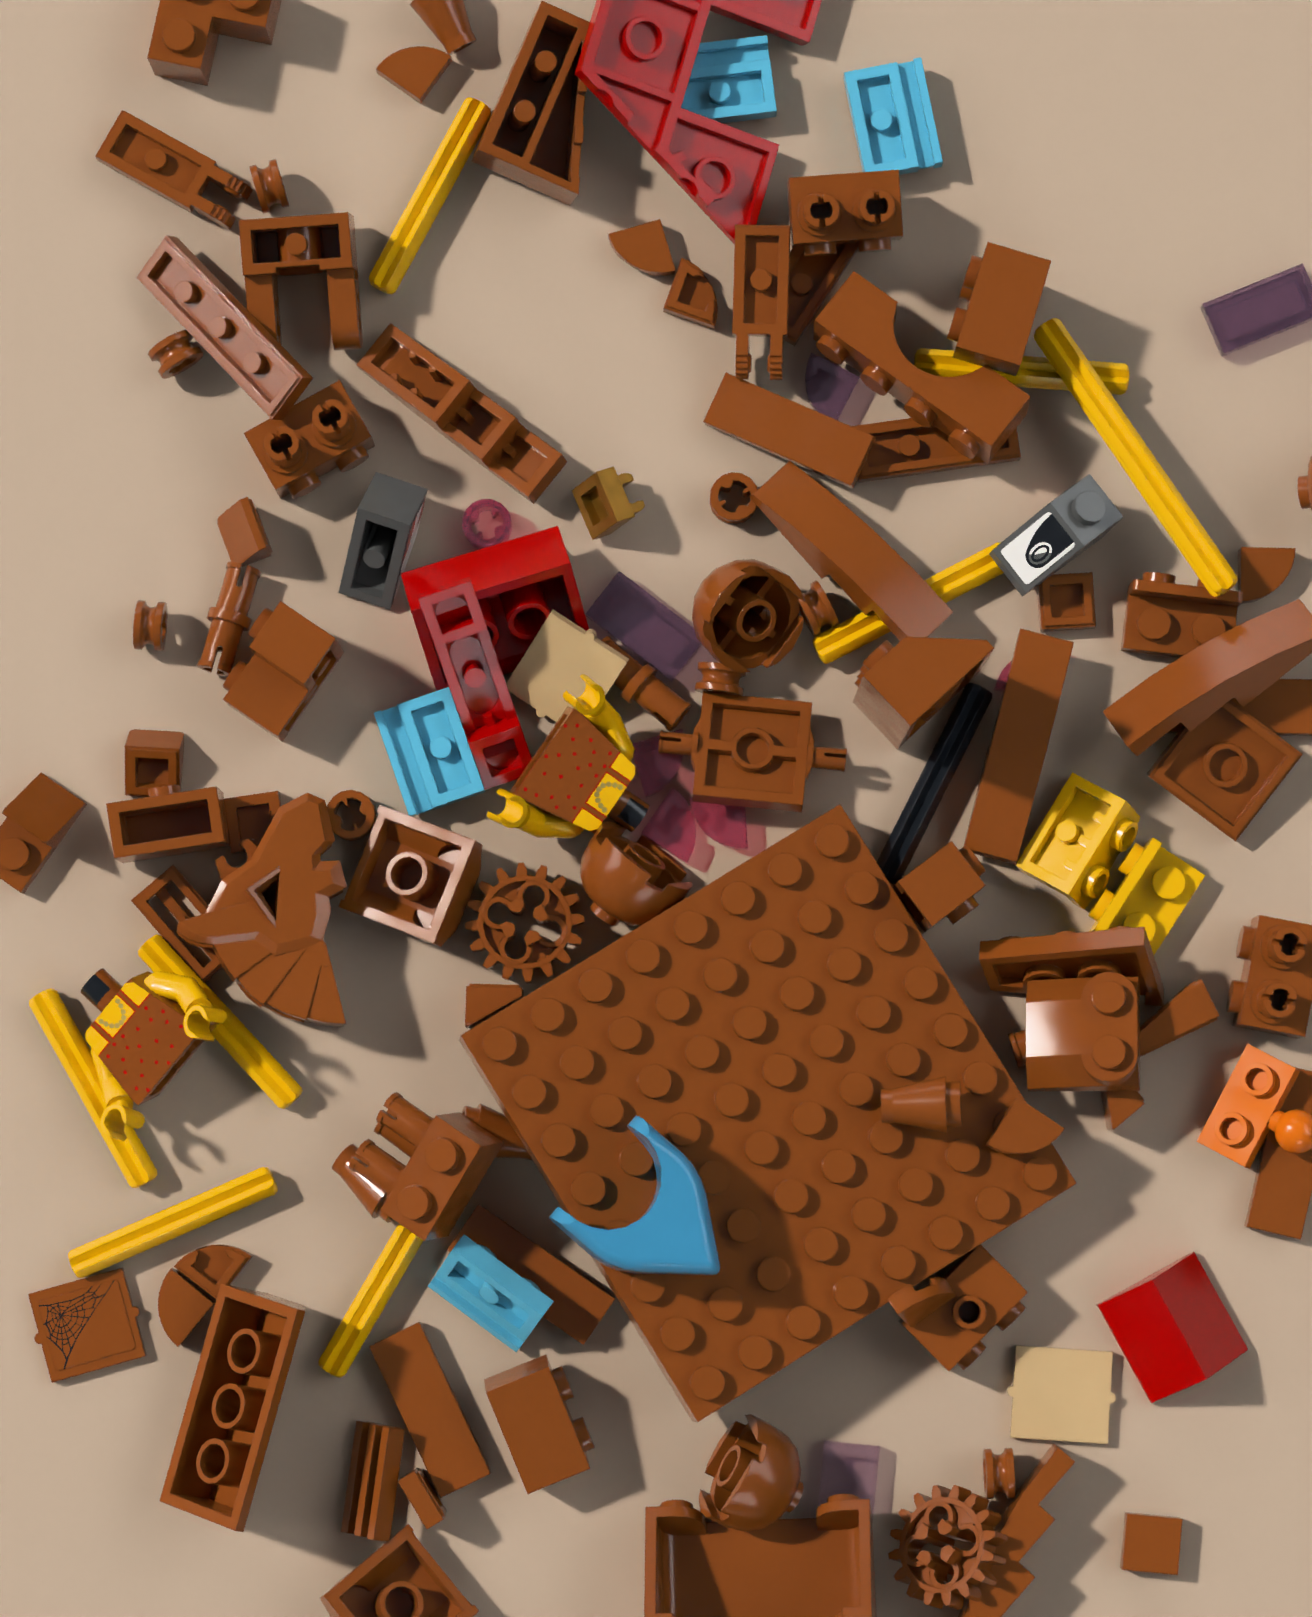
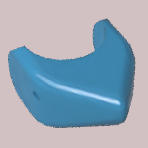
(672, 1233)

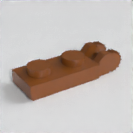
(168, 168)
(761, 293)

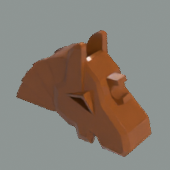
(280, 953)

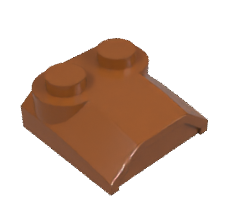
(414, 877)
(1083, 1034)
(397, 1582)

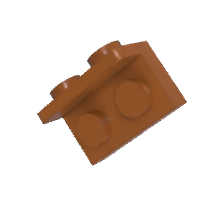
(1174, 617)

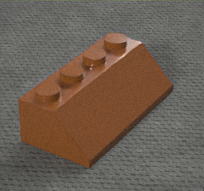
(914, 680)
(232, 1405)

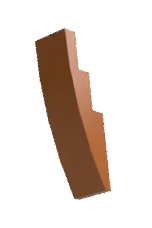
(462, 413)
(850, 552)
(1206, 678)
(1018, 746)
(1024, 1525)

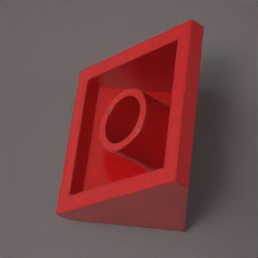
(1173, 1328)

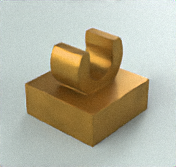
(605, 502)

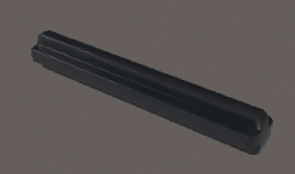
(934, 781)

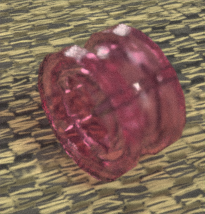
(472, 517)

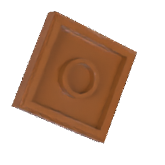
(1225, 767)

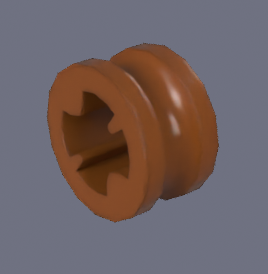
(269, 186)
(175, 354)
(725, 484)
(817, 609)
(150, 625)
(719, 679)
(366, 809)
(999, 1473)

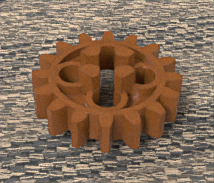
(511, 894)
(966, 1522)

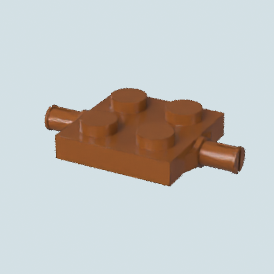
(752, 752)

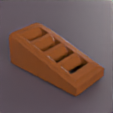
(1181, 1015)

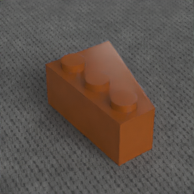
(540, 110)

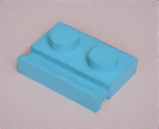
(732, 81)
(893, 117)
(429, 752)
(490, 1292)

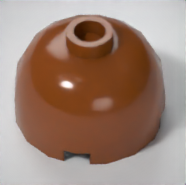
(747, 614)
(629, 878)
(753, 1476)

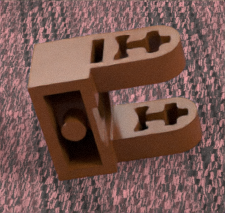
(301, 248)

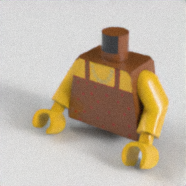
(577, 774)
(143, 1038)

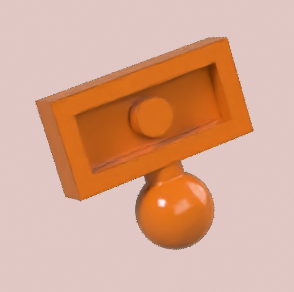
(1252, 1108)

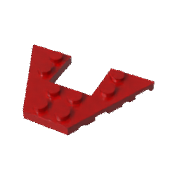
(639, 69)

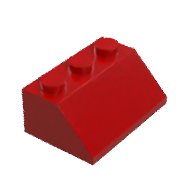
(515, 589)

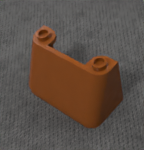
(776, 1571)

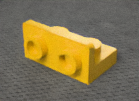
(1080, 840)
(1149, 895)

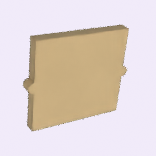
(557, 661)
(1061, 1394)

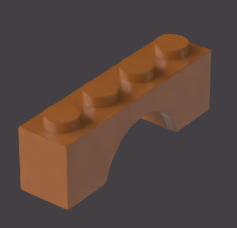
(972, 409)

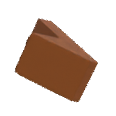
(34, 829)

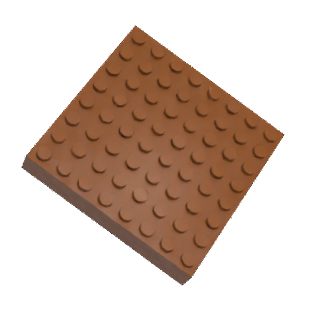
(761, 1051)

